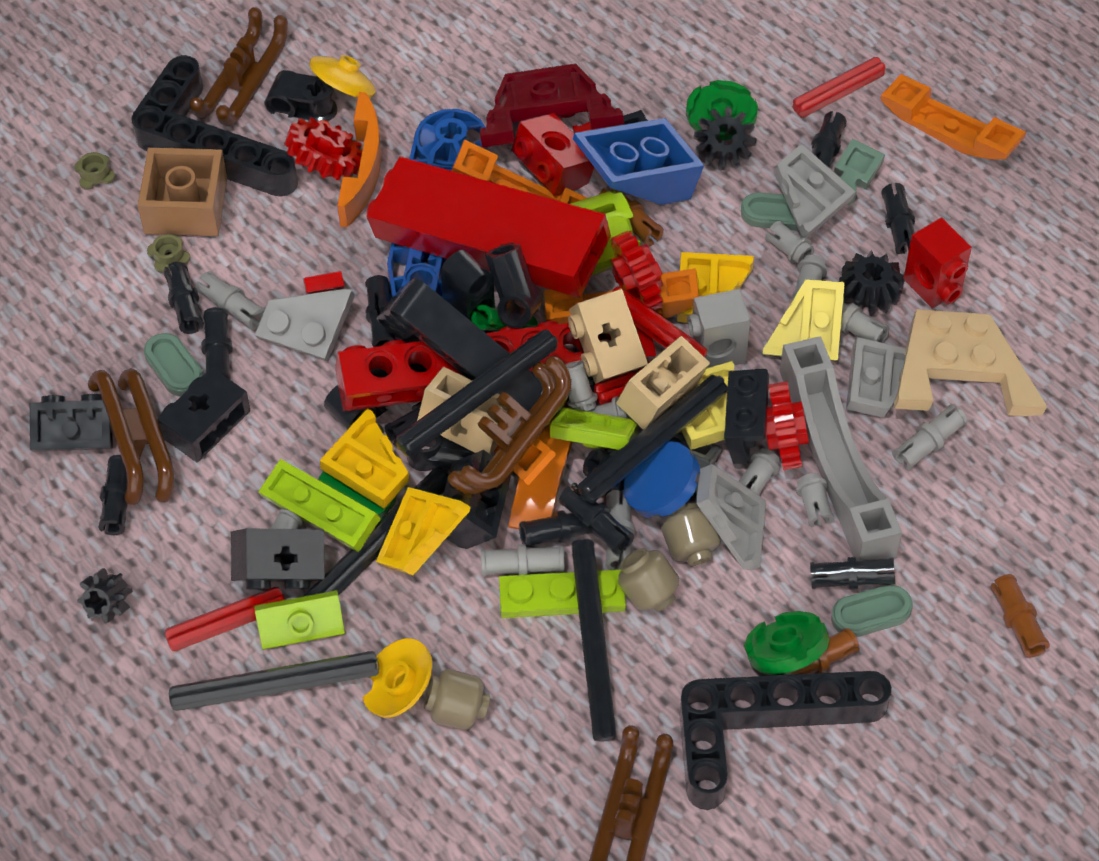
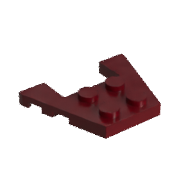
(542, 92)

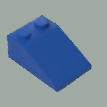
(643, 160)

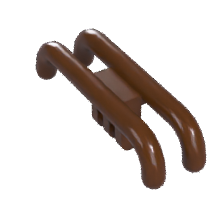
(242, 71)
(516, 428)
(133, 430)
(625, 810)

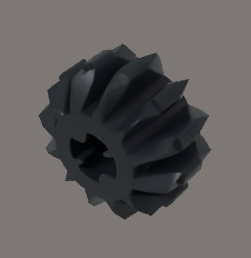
(730, 125)
(872, 282)

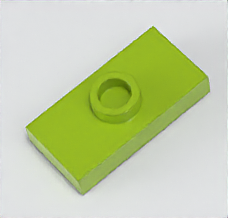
(593, 429)
(299, 619)

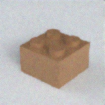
(182, 191)

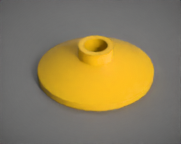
(342, 74)
(402, 678)

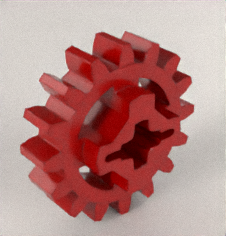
(324, 148)
(636, 270)
(786, 426)

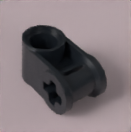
(298, 94)

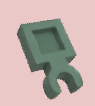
(858, 165)

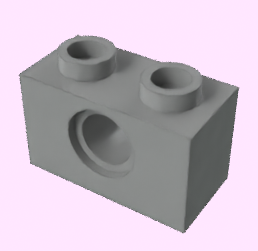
(721, 326)

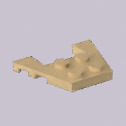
(966, 350)

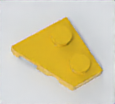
(715, 273)
(366, 461)
(419, 529)

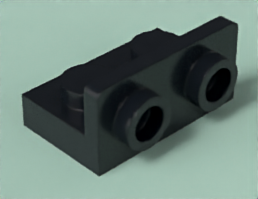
(746, 412)
(69, 424)

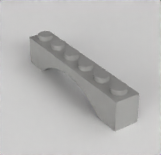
(858, 502)

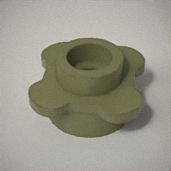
(91, 162)
(163, 245)

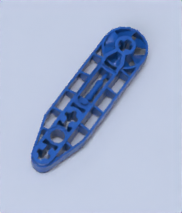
(436, 144)

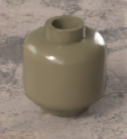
(690, 535)
(648, 580)
(456, 699)

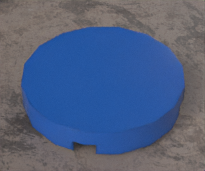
(662, 481)

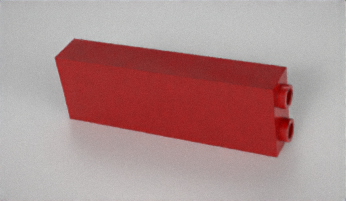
(454, 212)

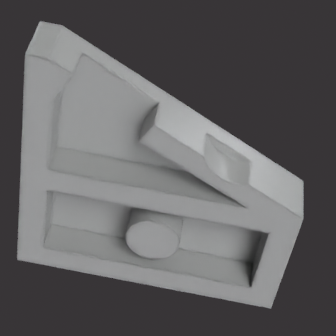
(811, 190)
(306, 322)
(874, 377)
(733, 513)

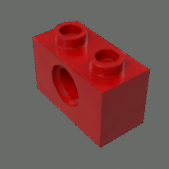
(552, 154)
(937, 263)

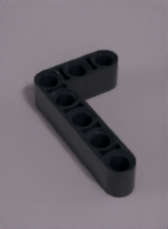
(163, 123)
(464, 287)
(454, 337)
(766, 712)

